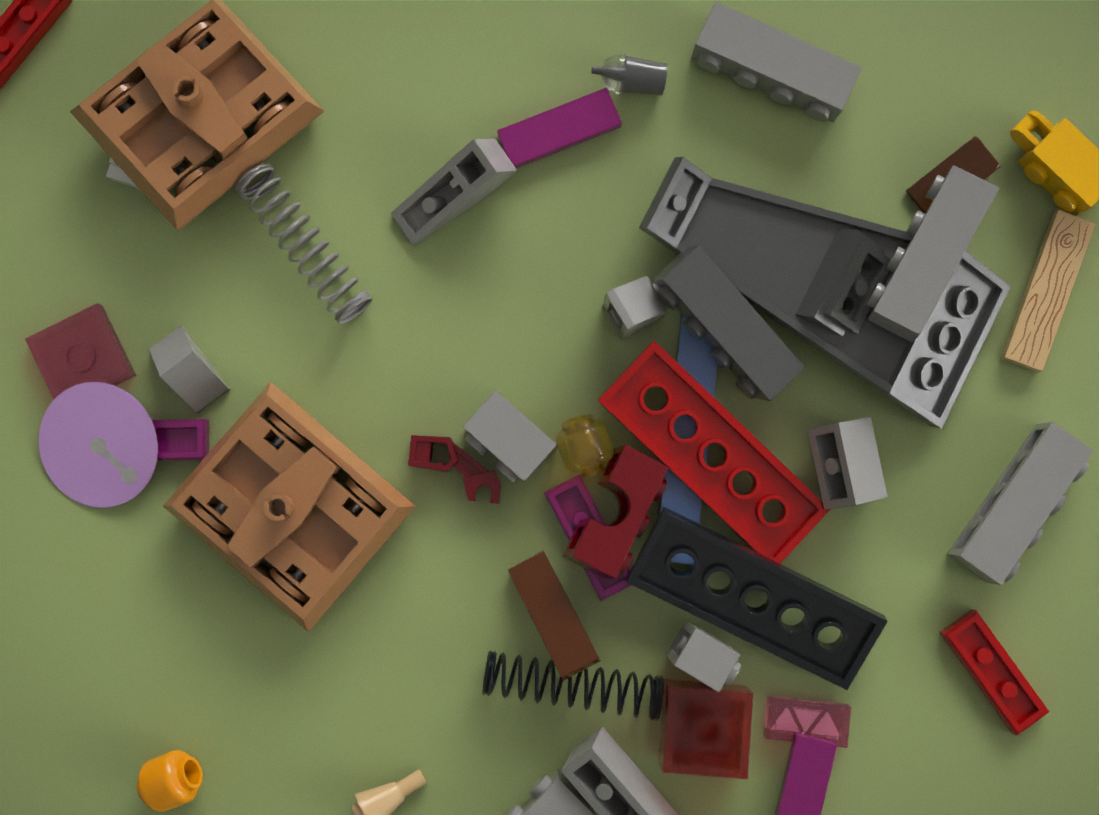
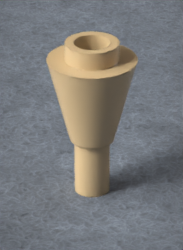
(387, 797)

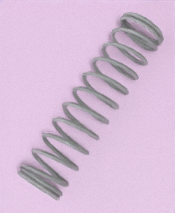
(363, 299)

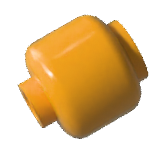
(169, 780)

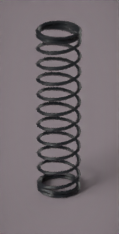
(490, 678)

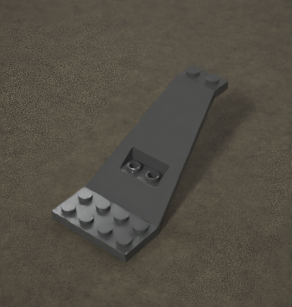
(806, 263)

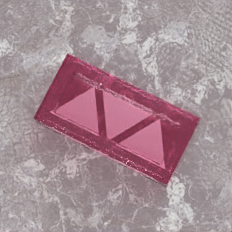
(807, 717)

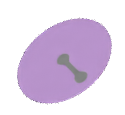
(98, 444)

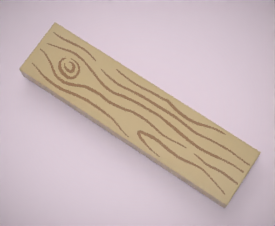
(1047, 291)

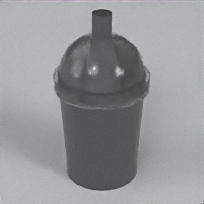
(632, 75)

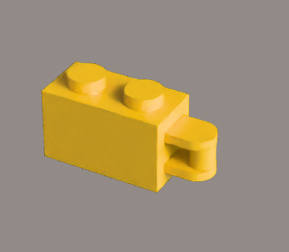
(1059, 161)

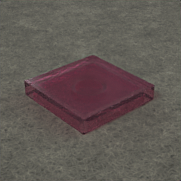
(80, 351)

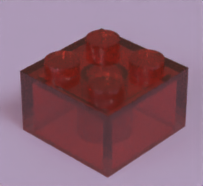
(705, 729)

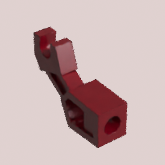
(475, 474)

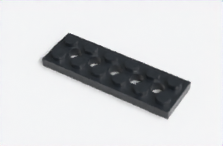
(761, 625)

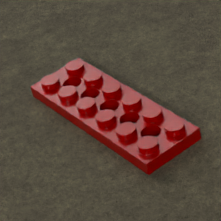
(741, 450)

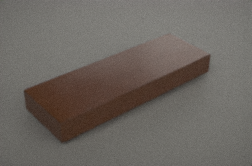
(553, 615)

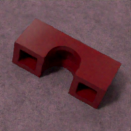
(635, 483)

